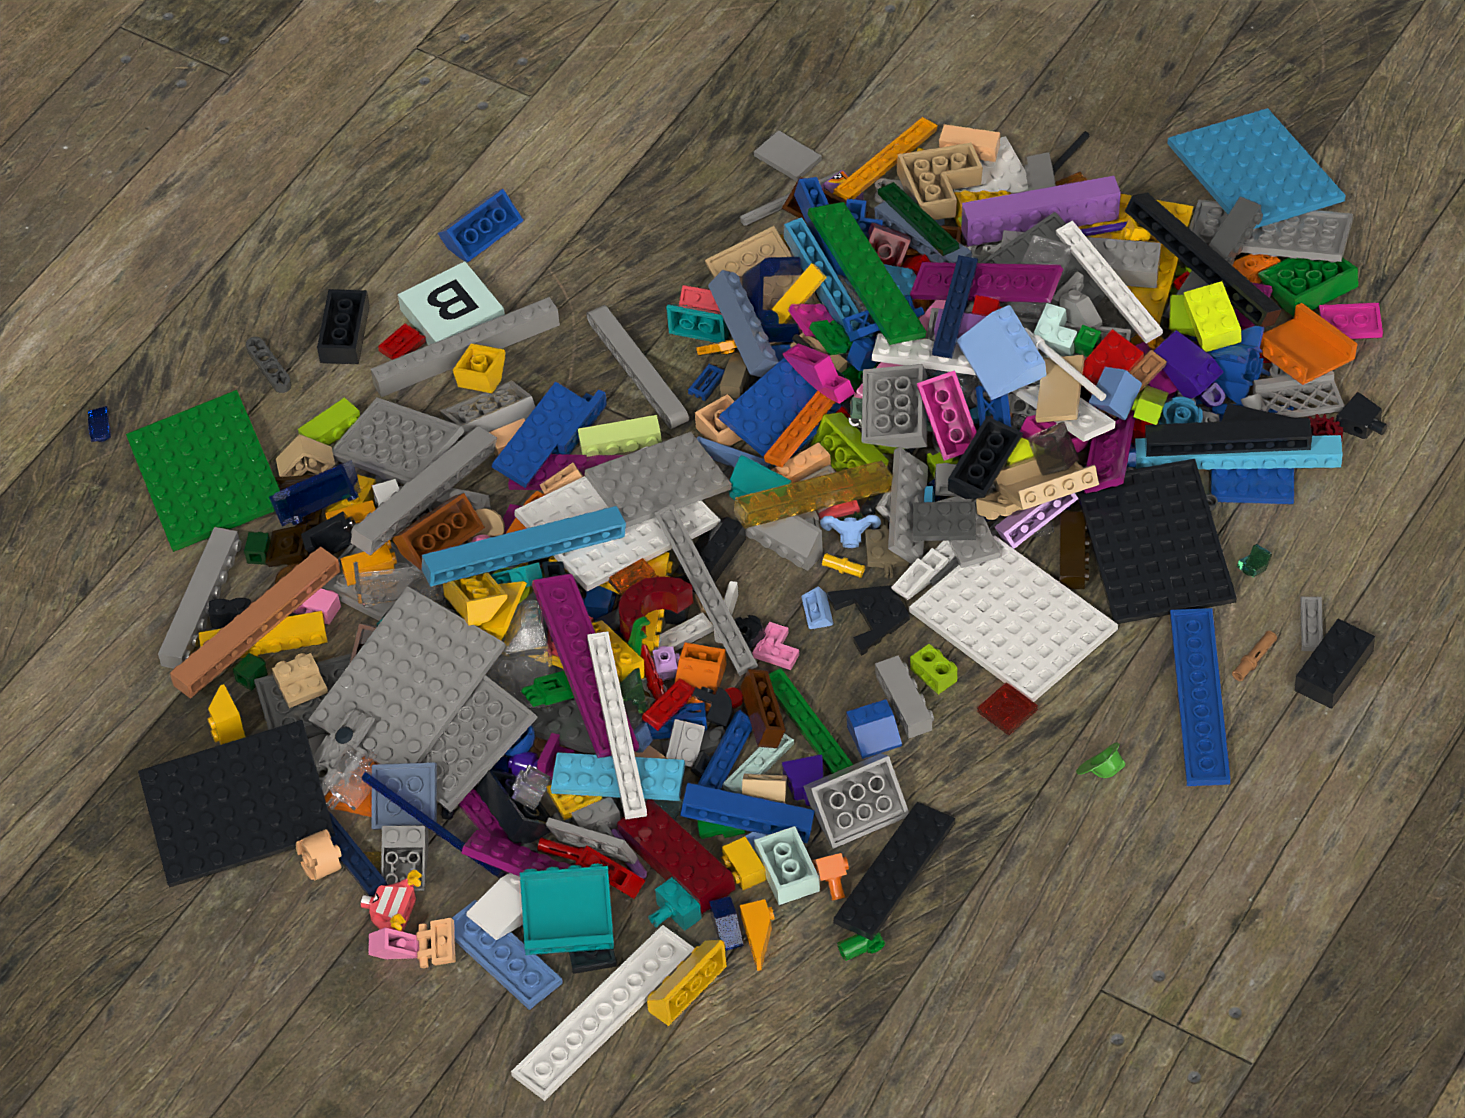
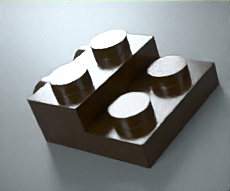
(287, 546)

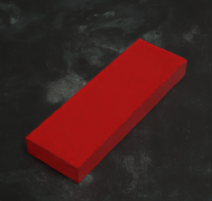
(668, 704)

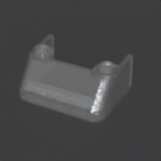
(390, 584)

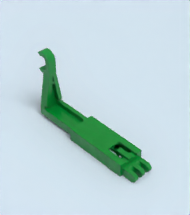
(555, 686)

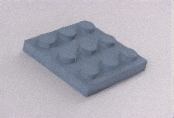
(414, 784)

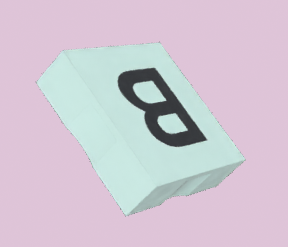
(449, 304)

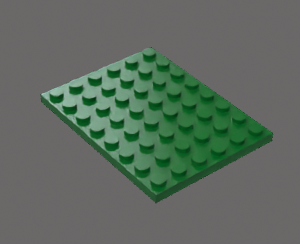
(204, 470)

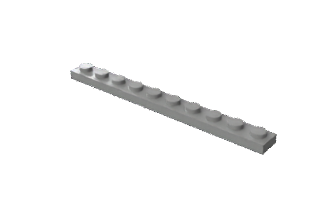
(706, 589)

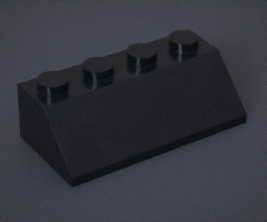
(983, 459)
(717, 548)
(516, 819)

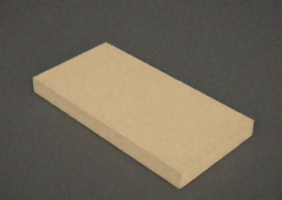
(1059, 391)

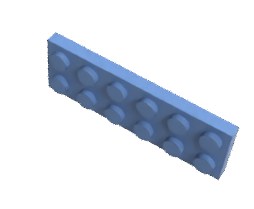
(506, 961)

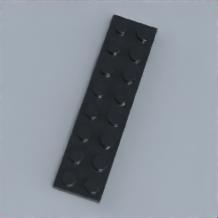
(894, 871)

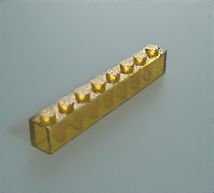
(812, 494)

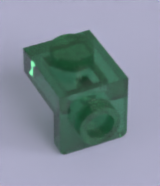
(1255, 562)

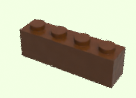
(762, 708)

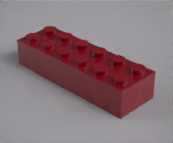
(677, 855)

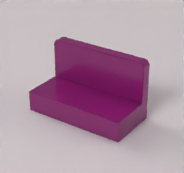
(548, 757)

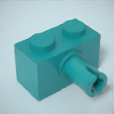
(675, 903)

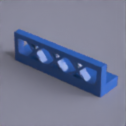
(870, 328)
(999, 408)
(585, 419)
(684, 714)

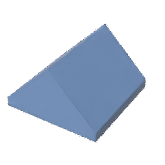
(1120, 392)

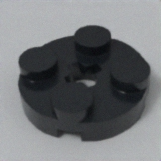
(752, 628)

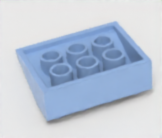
(1002, 353)

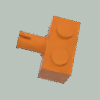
(832, 869)

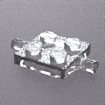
(346, 780)

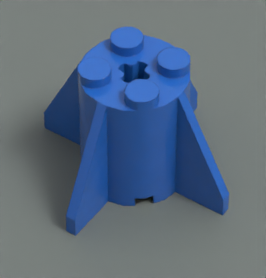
(1240, 364)

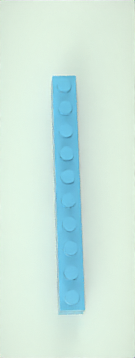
(1324, 453)

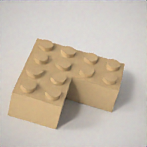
(935, 173)

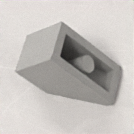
(1080, 309)

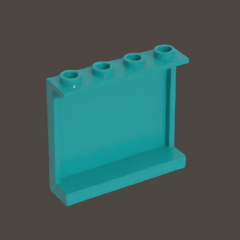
(566, 909)

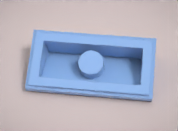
(817, 608)

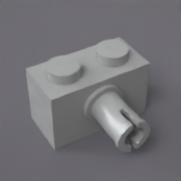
(598, 817)

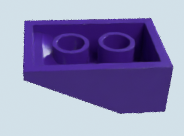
(1187, 365)

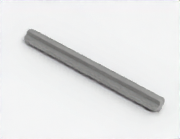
(771, 207)

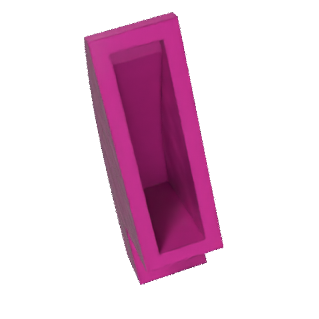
(819, 372)

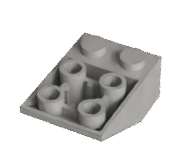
(402, 851)

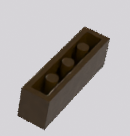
(1072, 550)

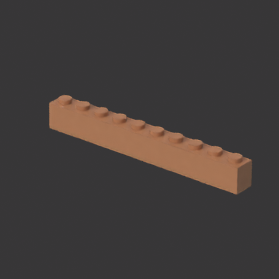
(255, 622)

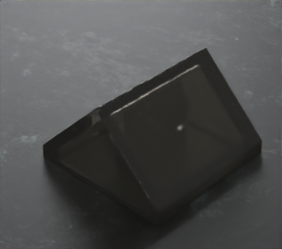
(1053, 449)

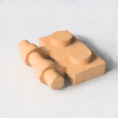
(442, 942)

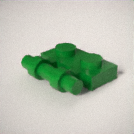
(831, 336)

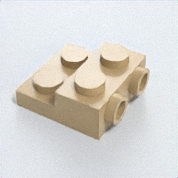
(995, 505)
(299, 679)

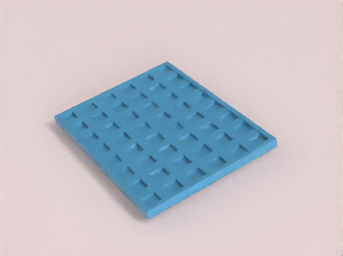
(1259, 162)

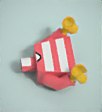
(393, 903)

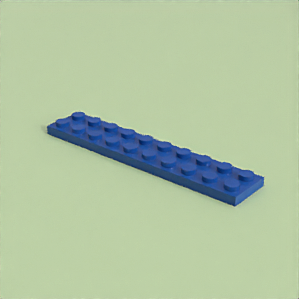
(1199, 697)

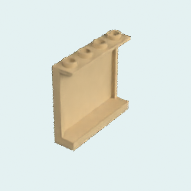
(1028, 488)

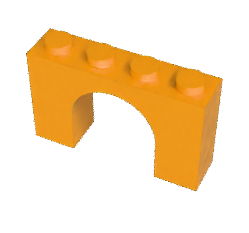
(378, 561)

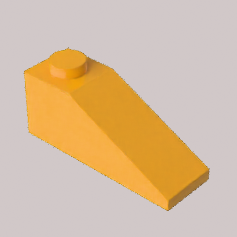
(758, 927)

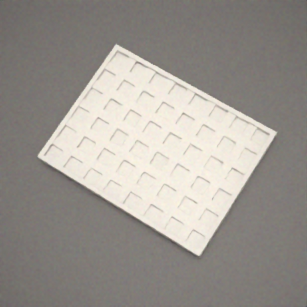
(598, 562)
(1014, 620)

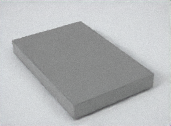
(787, 155)

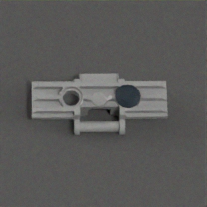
(345, 738)

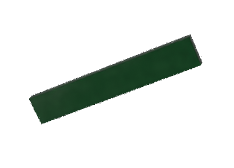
(918, 219)

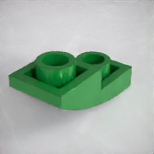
(709, 829)

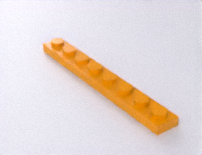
(885, 159)

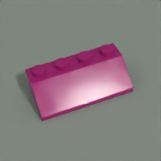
(947, 414)

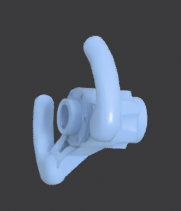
(850, 528)

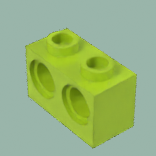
(933, 668)

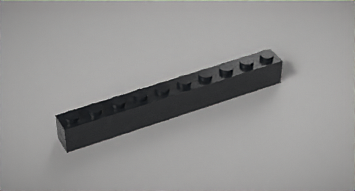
(1202, 259)

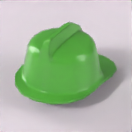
(1104, 764)

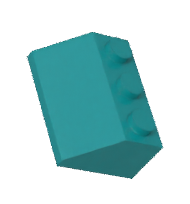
(696, 323)
(752, 478)

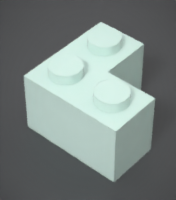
(1054, 333)

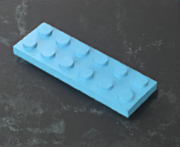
(597, 777)

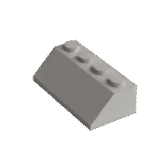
(790, 539)

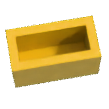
(743, 863)

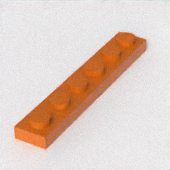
(798, 430)

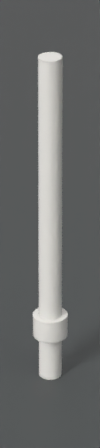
(1040, 344)

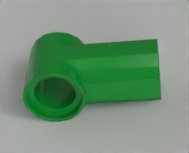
(858, 945)

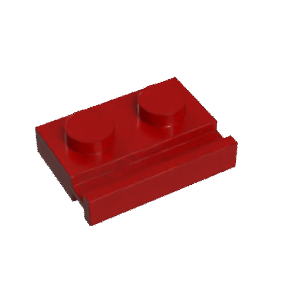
(401, 342)

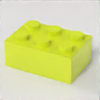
(1212, 317)

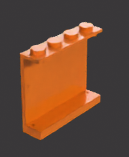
(1307, 346)

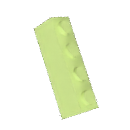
(619, 436)

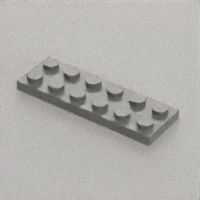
(907, 487)

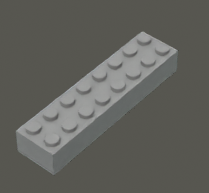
(1132, 261)

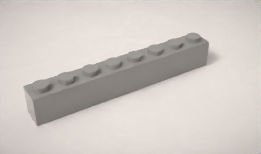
(203, 587)

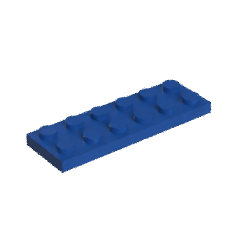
(539, 435)

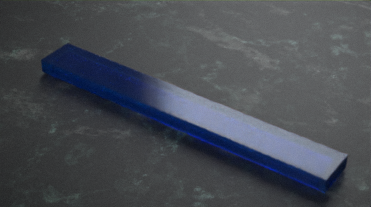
(425, 820)

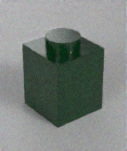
(256, 547)
(249, 669)

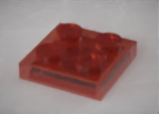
(1007, 708)

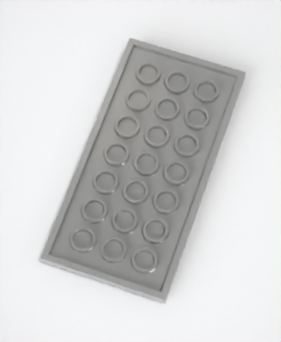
(1307, 236)

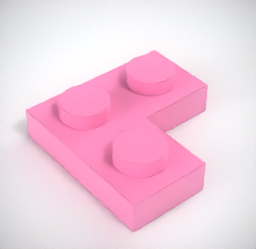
(772, 648)

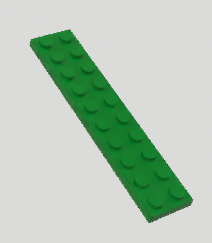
(866, 273)

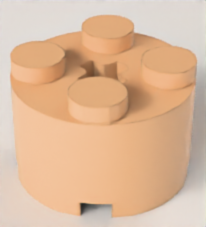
(319, 855)

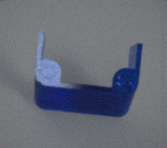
(754, 284)
(316, 493)

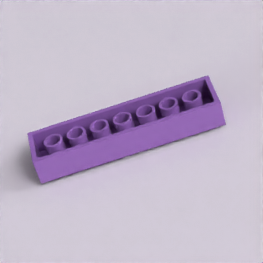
(1077, 202)

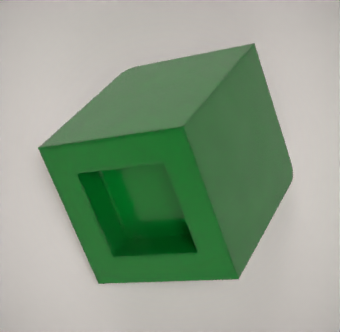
(1087, 340)

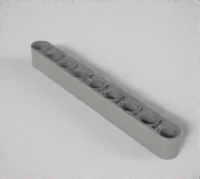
(637, 367)

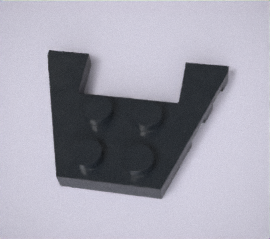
(879, 608)

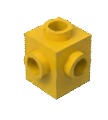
(1135, 232)

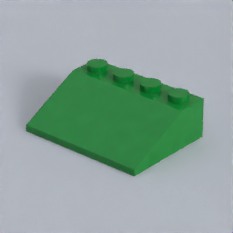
(1309, 281)

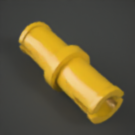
(843, 565)

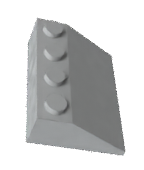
(893, 407)
(491, 410)
(857, 800)

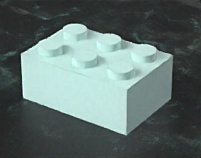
(787, 865)

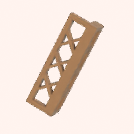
(1146, 370)

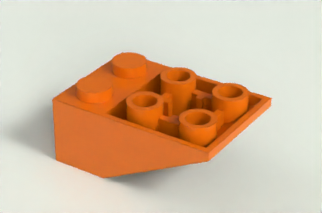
(701, 667)

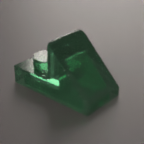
(633, 690)

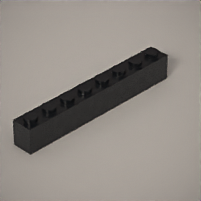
(1228, 437)

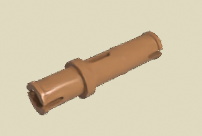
(1249, 661)

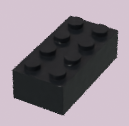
(343, 326)
(1334, 663)

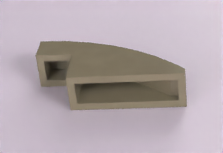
(735, 377)

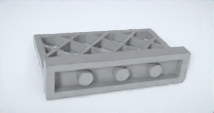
(1287, 386)

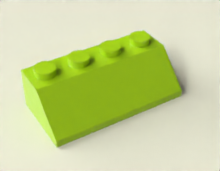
(845, 443)

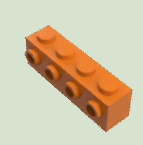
(1253, 264)

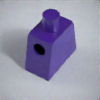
(802, 772)

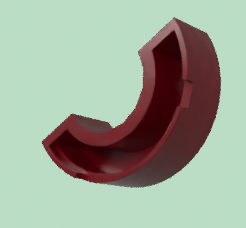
(652, 595)

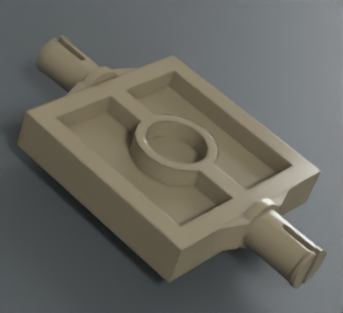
(877, 550)

